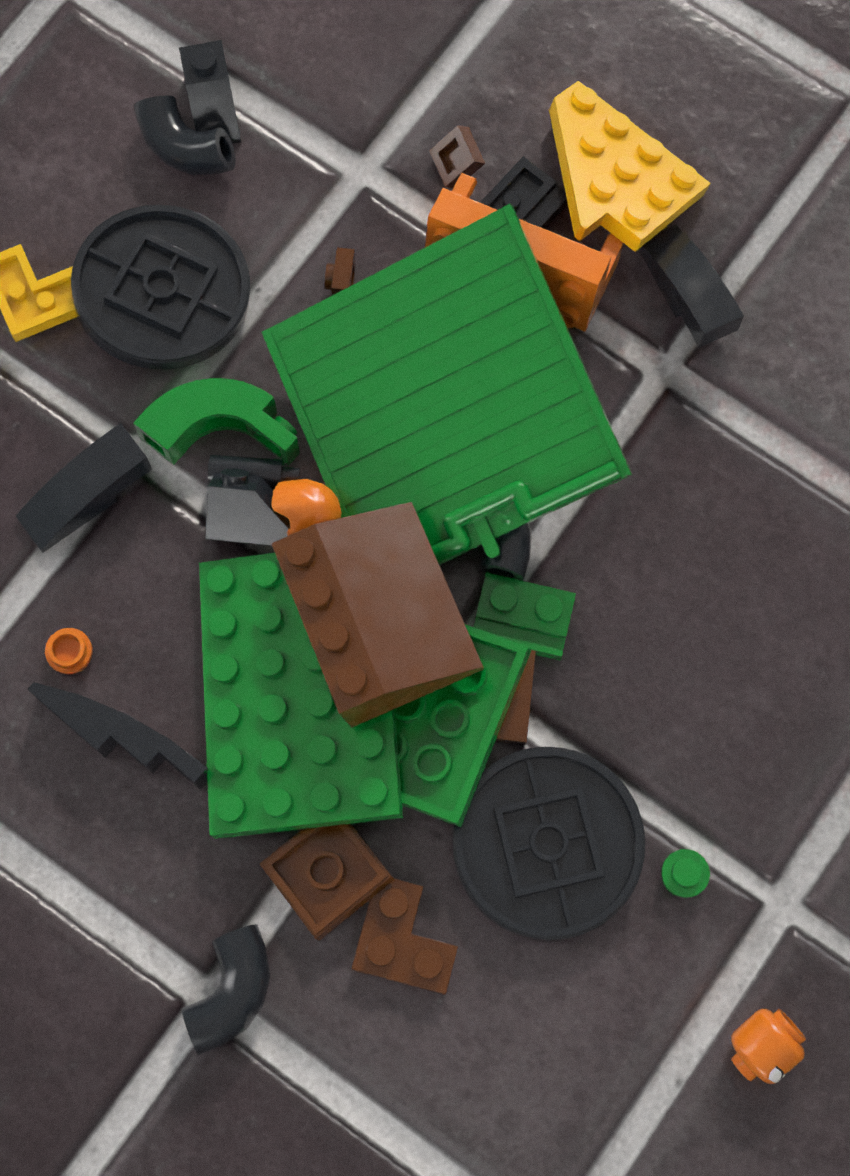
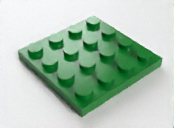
(452, 731)

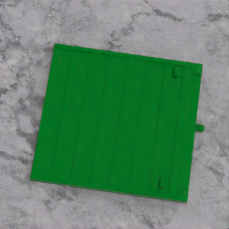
(449, 391)

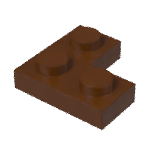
(392, 951)

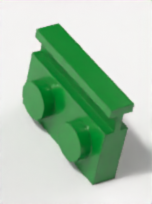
(525, 613)

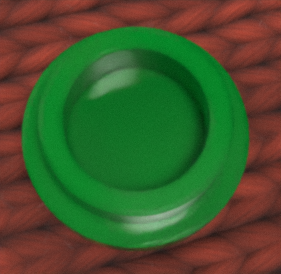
(685, 873)

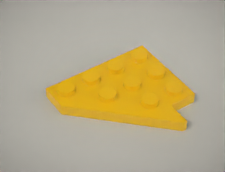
(617, 171)

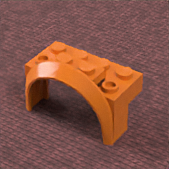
(572, 270)

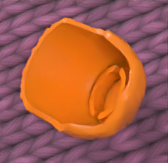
(305, 503)

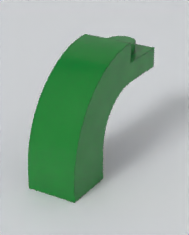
(210, 406)

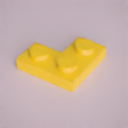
(32, 304)

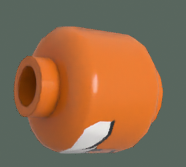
(767, 1046)

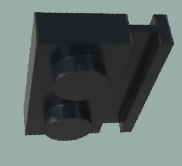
(530, 192)

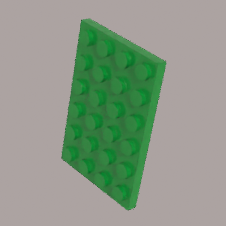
(271, 725)

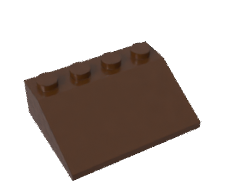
(376, 610)

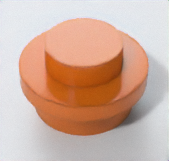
(68, 651)

